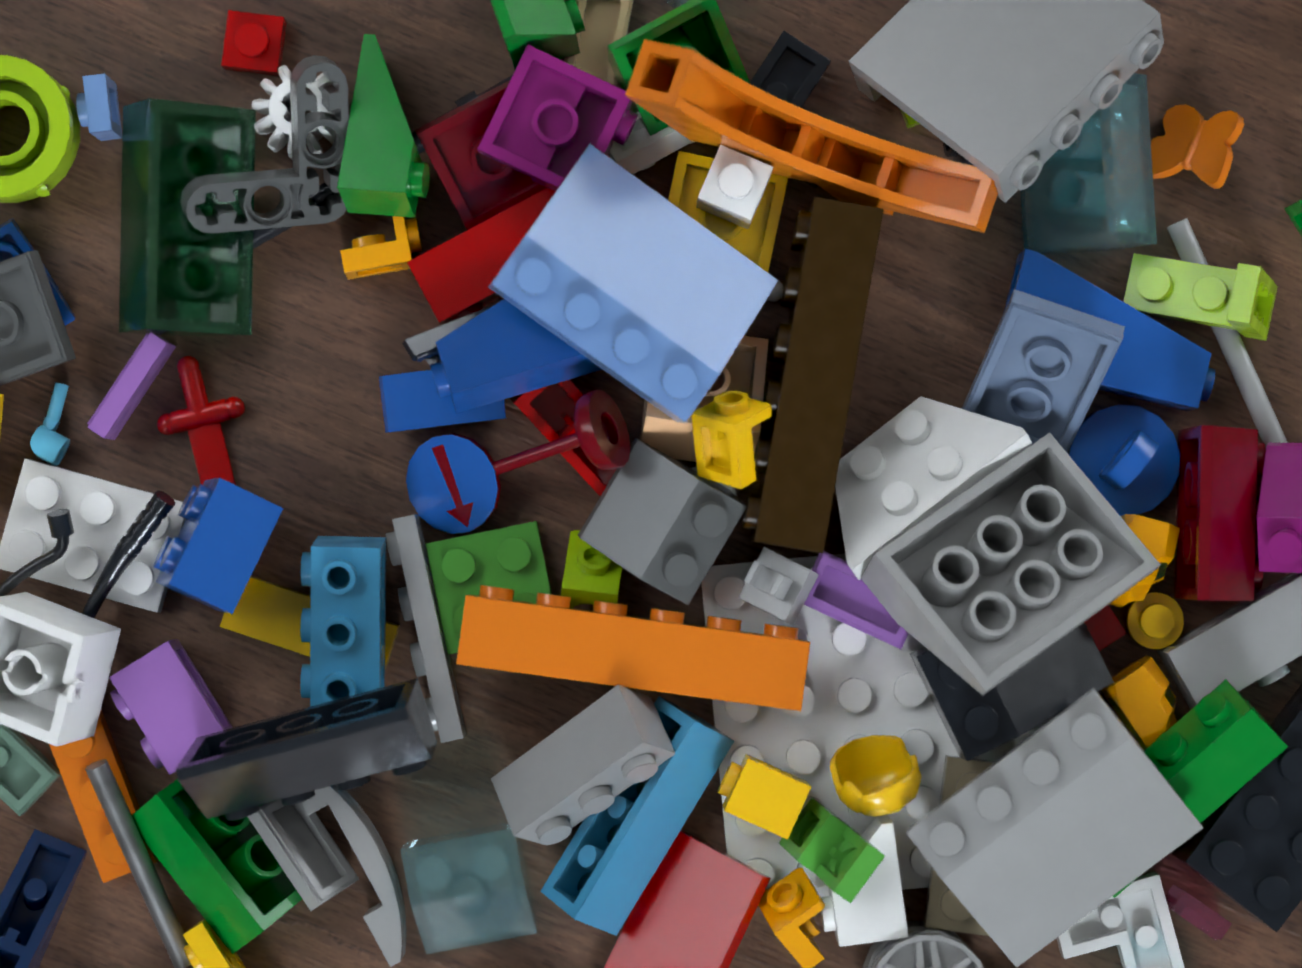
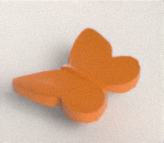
(1196, 144)

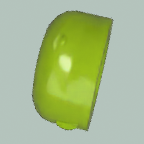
(52, 134)

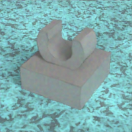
(778, 585)

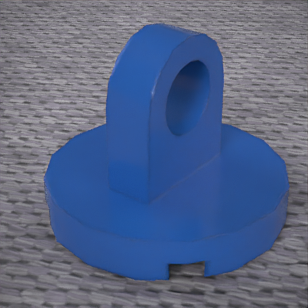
(1127, 457)

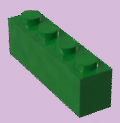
(1214, 750)

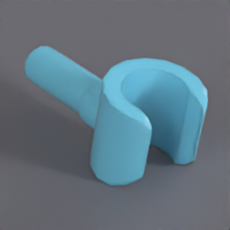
(45, 441)

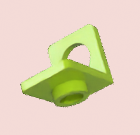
(589, 574)

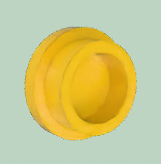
(1155, 621)

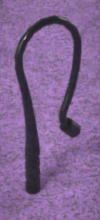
(122, 556)

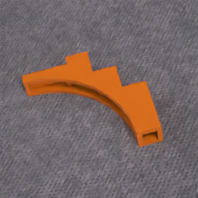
(850, 165)

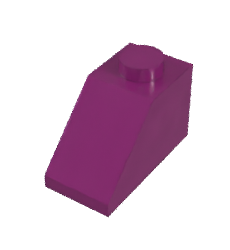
(1281, 509)

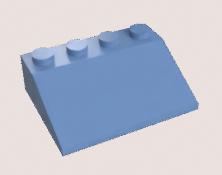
(634, 285)

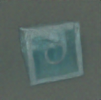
(468, 888)

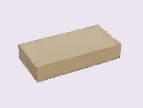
(604, 24)

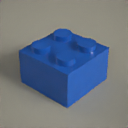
(216, 544)

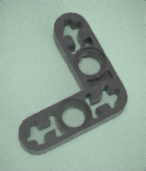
(294, 183)

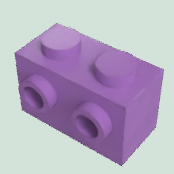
(167, 703)

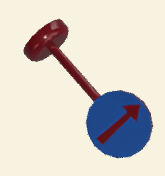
(459, 484)

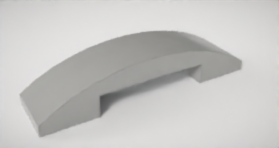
(388, 917)

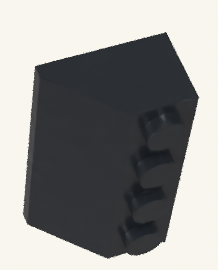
(309, 751)

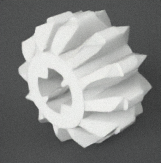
(279, 117)

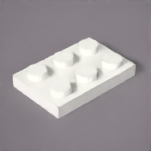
(100, 518)

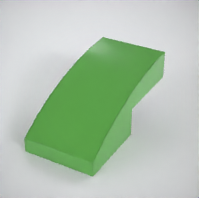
(832, 850)

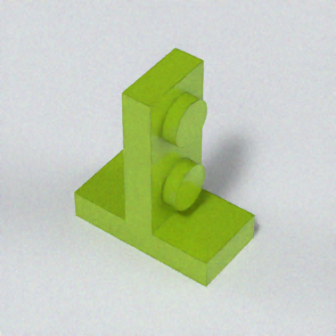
(1203, 294)

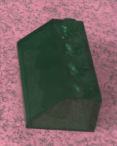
(170, 271)

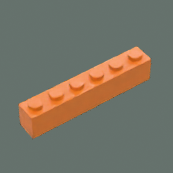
(633, 651)

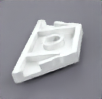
(915, 469)

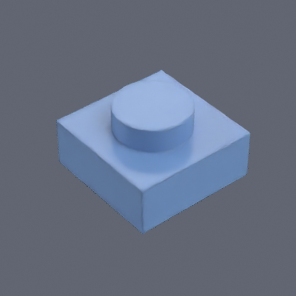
(99, 107)

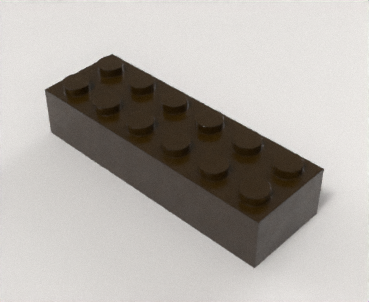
(815, 374)

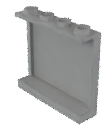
(1007, 75)

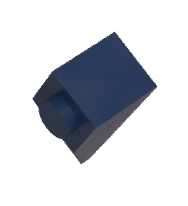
(36, 898)

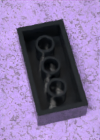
(1255, 837)

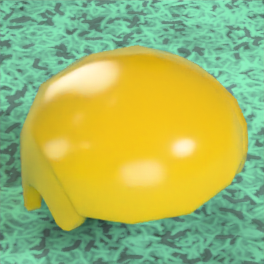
(875, 775)

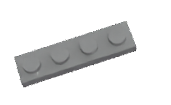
(420, 604)

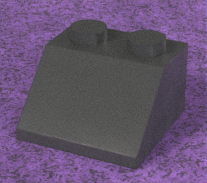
(662, 521)

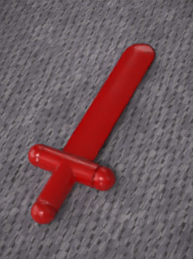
(202, 422)

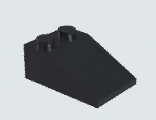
(1020, 701)

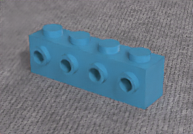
(344, 618)
(624, 845)

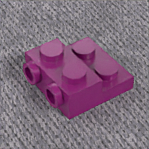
(553, 117)

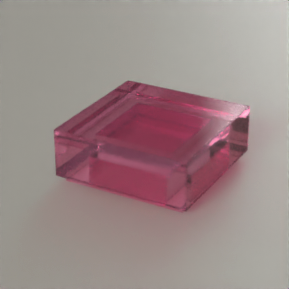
(1197, 913)

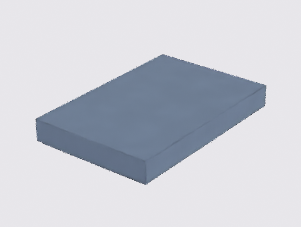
(1043, 367)

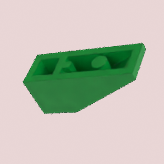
(379, 158)

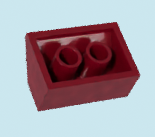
(1217, 513)

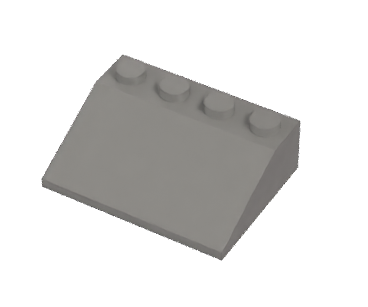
(1009, 566)
(1054, 828)

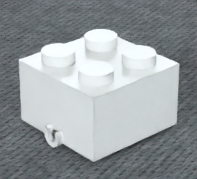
(52, 668)

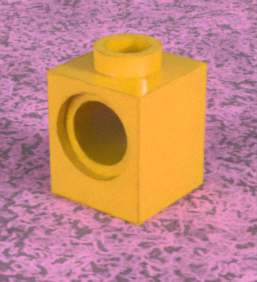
(763, 795)

